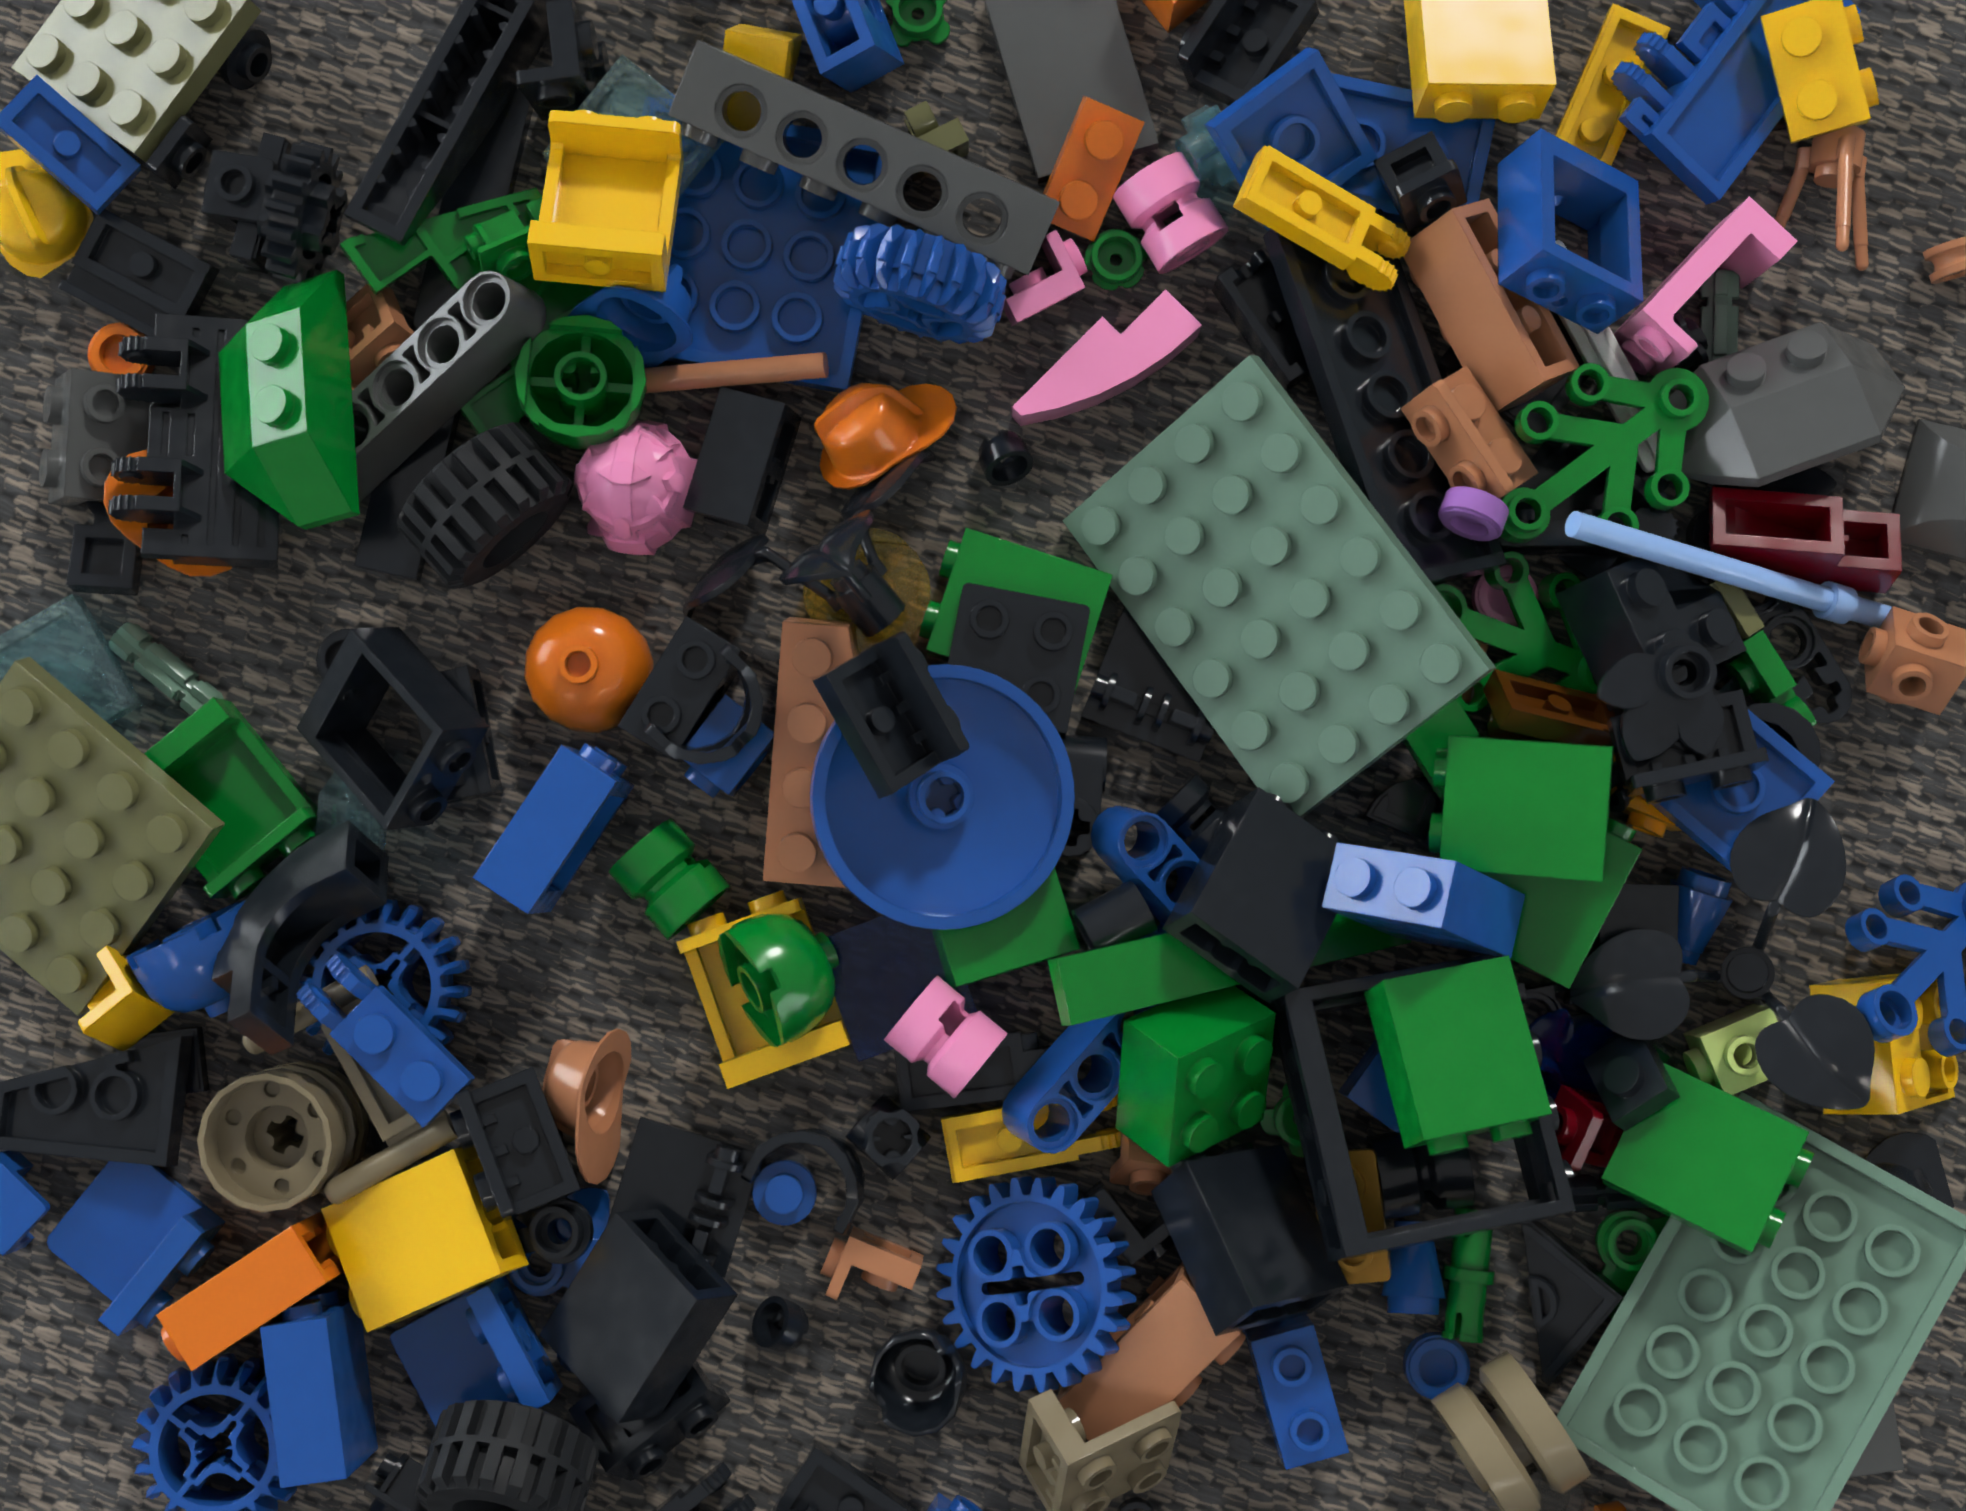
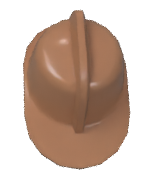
(586, 1098)

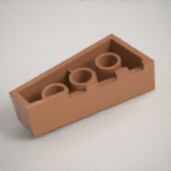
(801, 721)

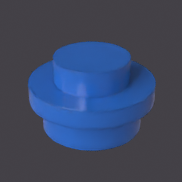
(784, 1192)

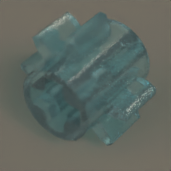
(1201, 149)

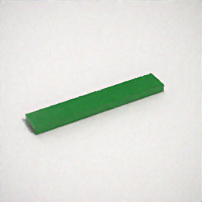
(1166, 970)

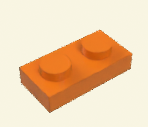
(1091, 166)

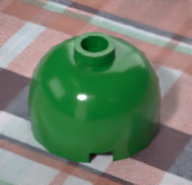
(580, 381)
(782, 974)

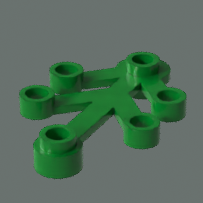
(1612, 445)
(1532, 642)

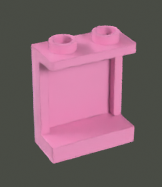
(1742, 242)

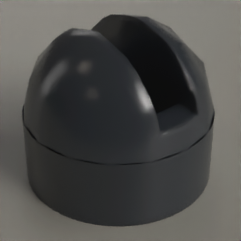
(1000, 447)
(772, 1336)

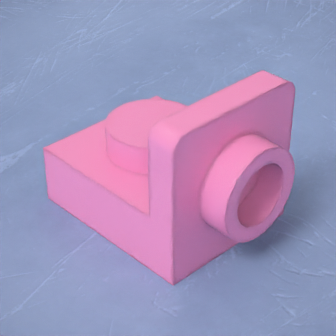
(1037, 291)

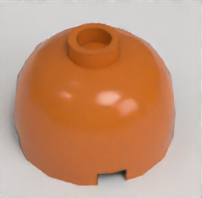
(587, 668)

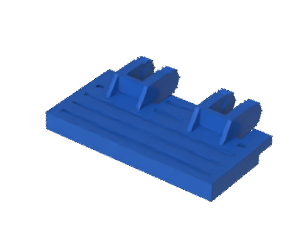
(1711, 111)

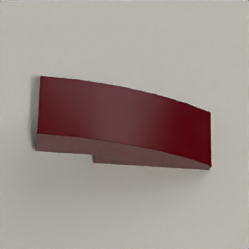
(1807, 537)

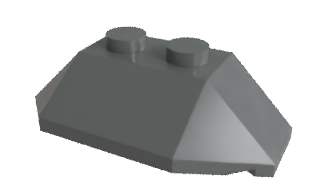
(1789, 407)

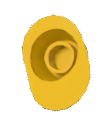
(38, 217)

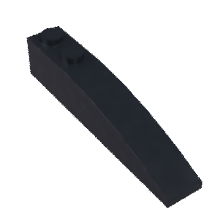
(448, 113)

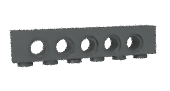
(717, 76)

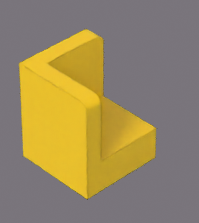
(121, 1008)

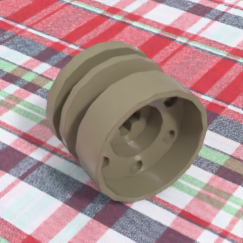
(252, 1149)

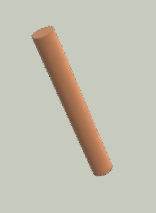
(737, 372)

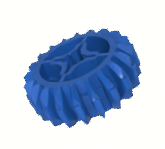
(920, 283)
(419, 944)
(198, 1429)

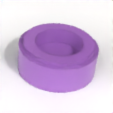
(1473, 513)

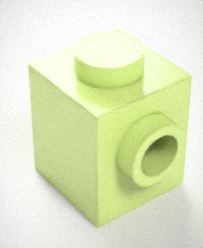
(1725, 1049)

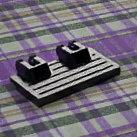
(211, 513)

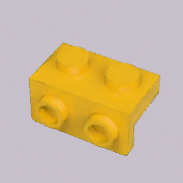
(1818, 67)

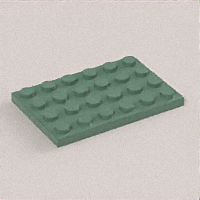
(1276, 591)
(1770, 1368)

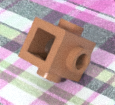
(1914, 660)

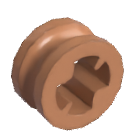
(1948, 260)

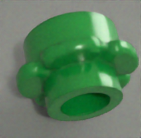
(1115, 243)

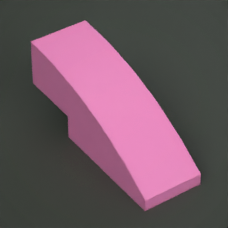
(1109, 362)

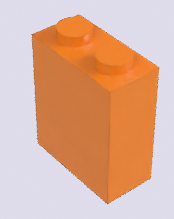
(250, 1293)

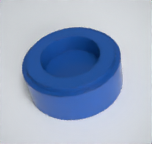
(1435, 1364)

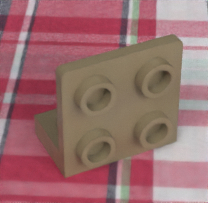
(1090, 1474)

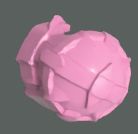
(636, 488)

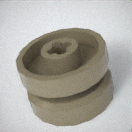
(1510, 1437)

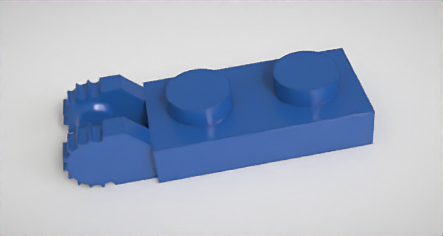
(389, 1043)

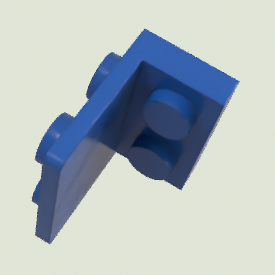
(476, 1351)

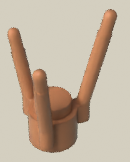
(1840, 164)

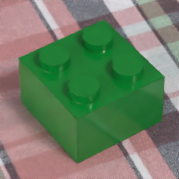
(1194, 1072)

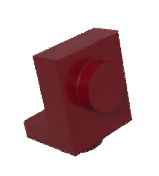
(1585, 1128)

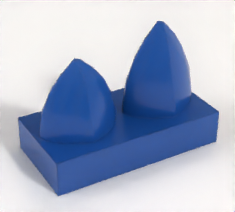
(67, 145)

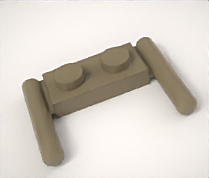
(402, 1133)

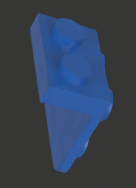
(135, 1240)

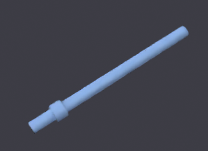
(1828, 601)

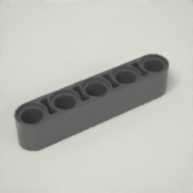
(440, 371)

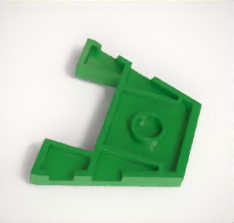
(442, 240)

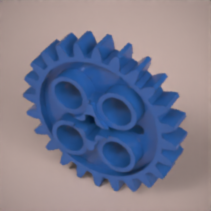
(1043, 1345)

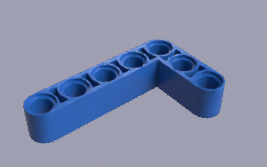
(1054, 1076)

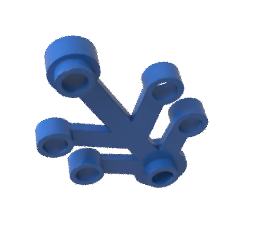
(1892, 1007)

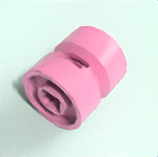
(1158, 194)
(945, 1036)

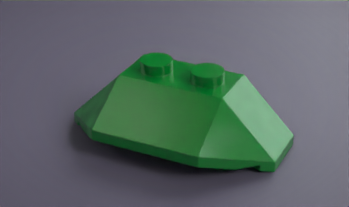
(293, 404)

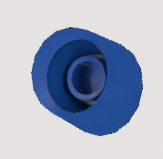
(649, 319)

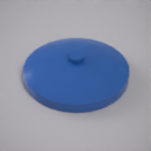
(965, 833)

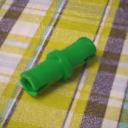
(1467, 1285)

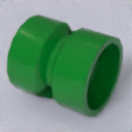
(669, 878)

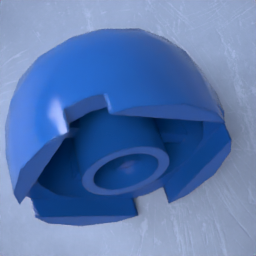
(182, 966)

